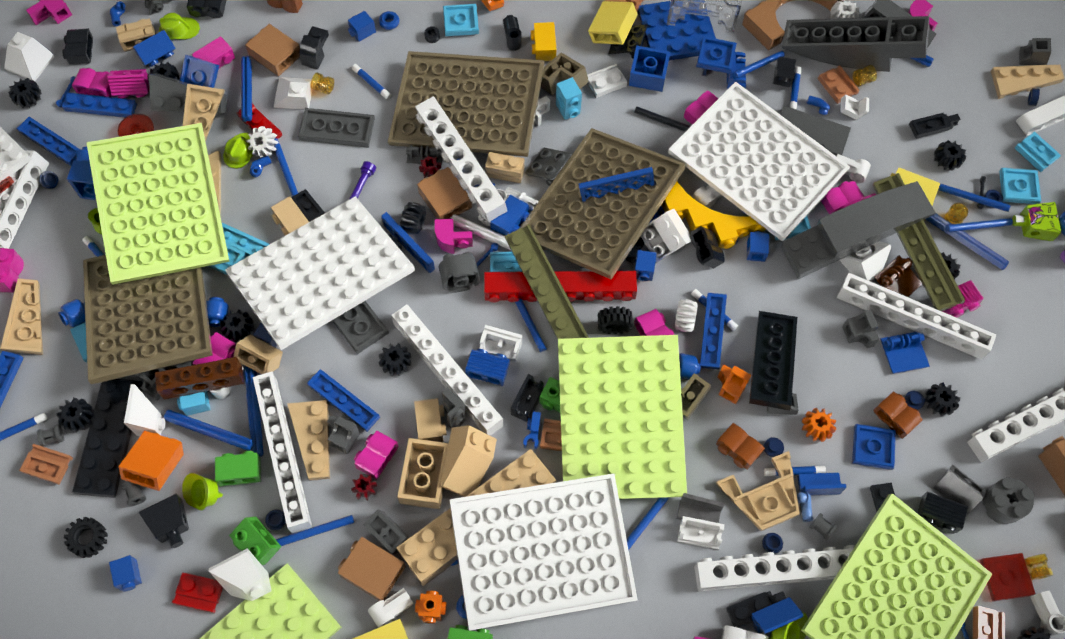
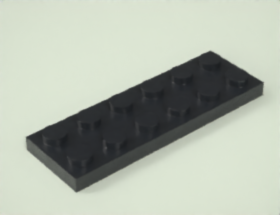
(773, 361)
(106, 441)

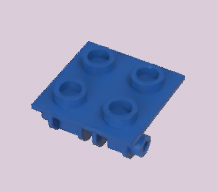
(905, 352)

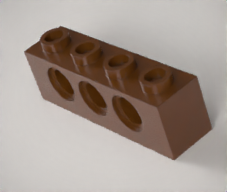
(199, 378)

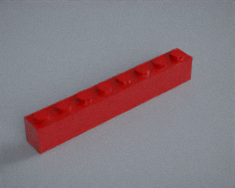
(576, 284)

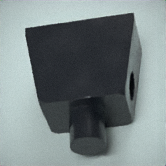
(167, 520)

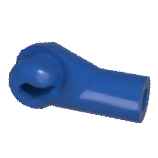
(115, 13)

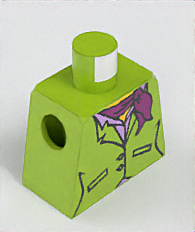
(1039, 221)

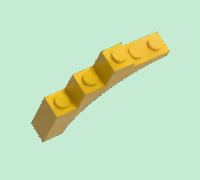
(725, 226)

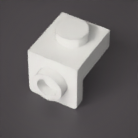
(542, 107)
(853, 107)

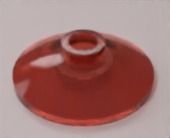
(135, 124)

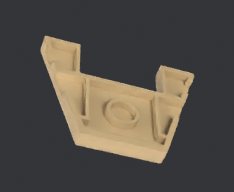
(770, 502)

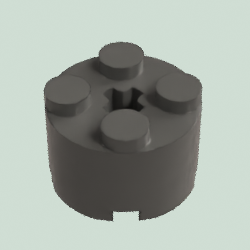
(458, 272)
(1008, 500)

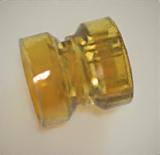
(864, 75)
(322, 83)
(956, 213)
(1040, 571)

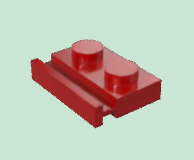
(197, 592)

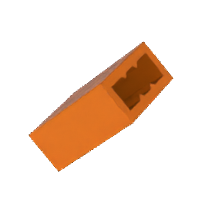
(151, 460)

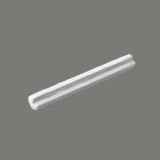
(480, 231)

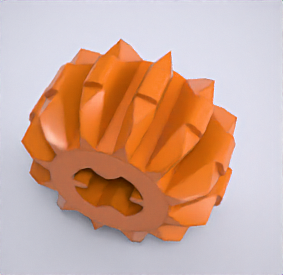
(826, 424)

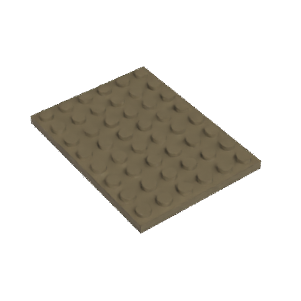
(483, 96)
(602, 229)
(143, 321)

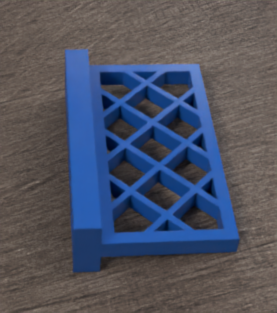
(615, 180)

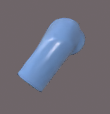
(806, 506)

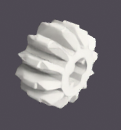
(844, 10)
(256, 139)
(686, 315)

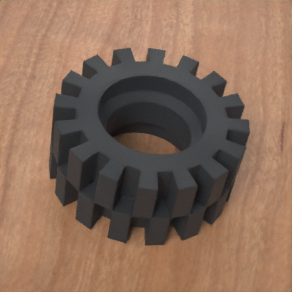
(615, 320)
(96, 543)

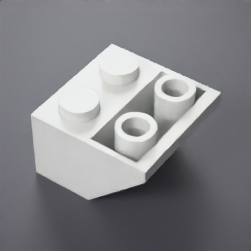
(666, 235)

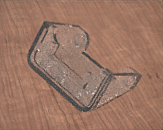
(725, 10)

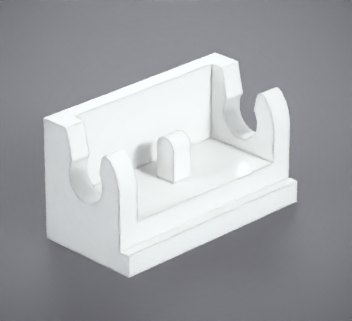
(501, 341)
(700, 532)

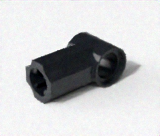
(512, 33)

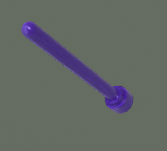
(367, 170)

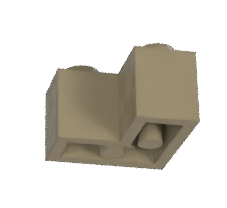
(561, 69)
(693, 394)

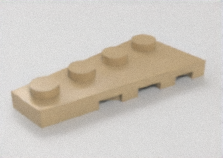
(24, 324)

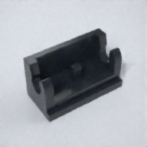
(527, 398)

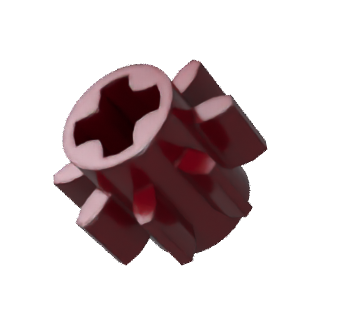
(429, 166)
(369, 488)

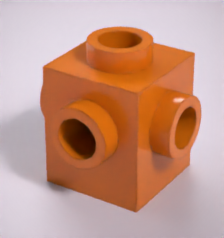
(434, 614)

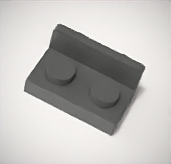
(454, 408)

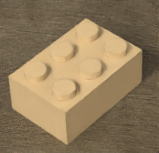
(422, 474)

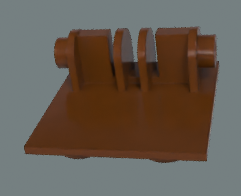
(899, 277)

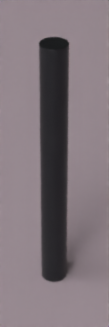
(662, 119)

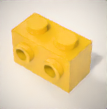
(544, 41)

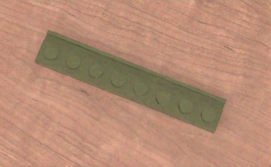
(925, 256)
(545, 284)

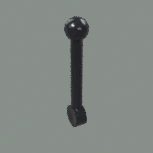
(982, 181)

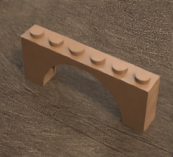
(763, 22)

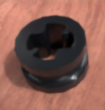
(429, 30)

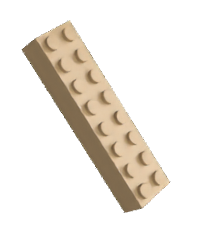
(434, 546)

